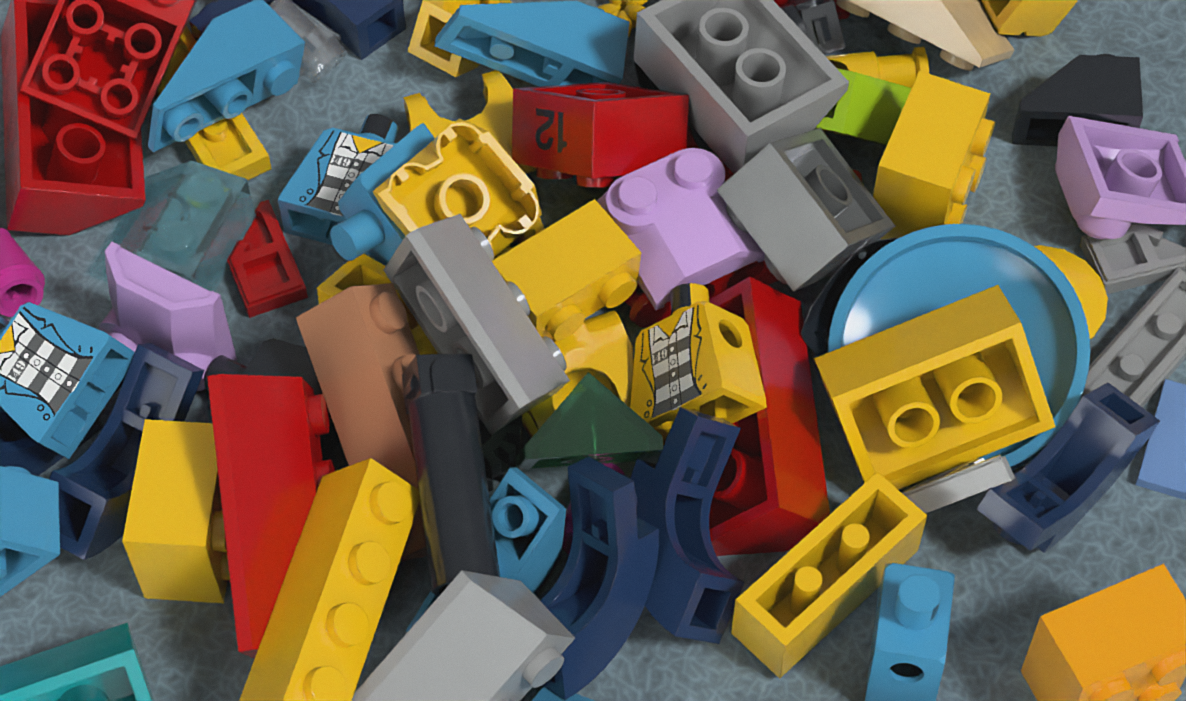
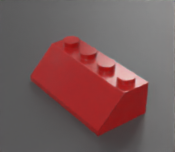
(58, 165)
(775, 473)
(267, 481)

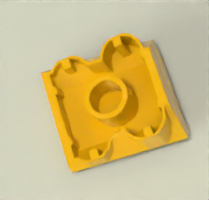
(463, 175)

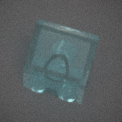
(186, 223)

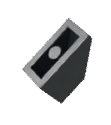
(1088, 88)

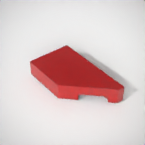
(265, 266)

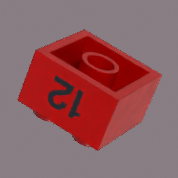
(595, 129)

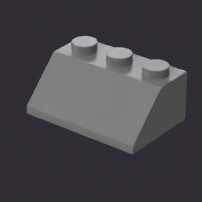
(744, 71)
(470, 309)
(473, 644)

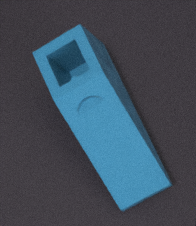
(230, 68)

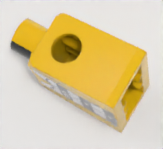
(695, 362)

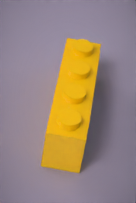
(334, 587)

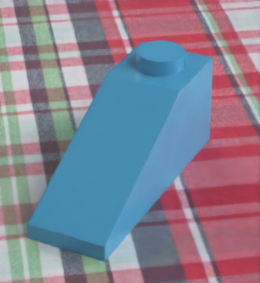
(540, 41)

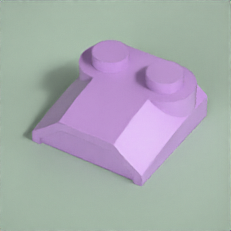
(1120, 176)
(679, 223)
(164, 311)

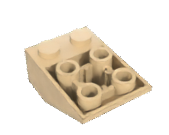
(955, 26)

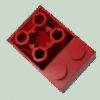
(107, 58)

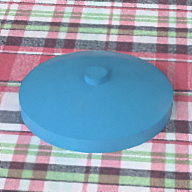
(960, 260)

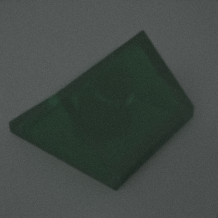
(591, 425)

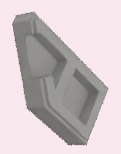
(1134, 259)
(960, 483)

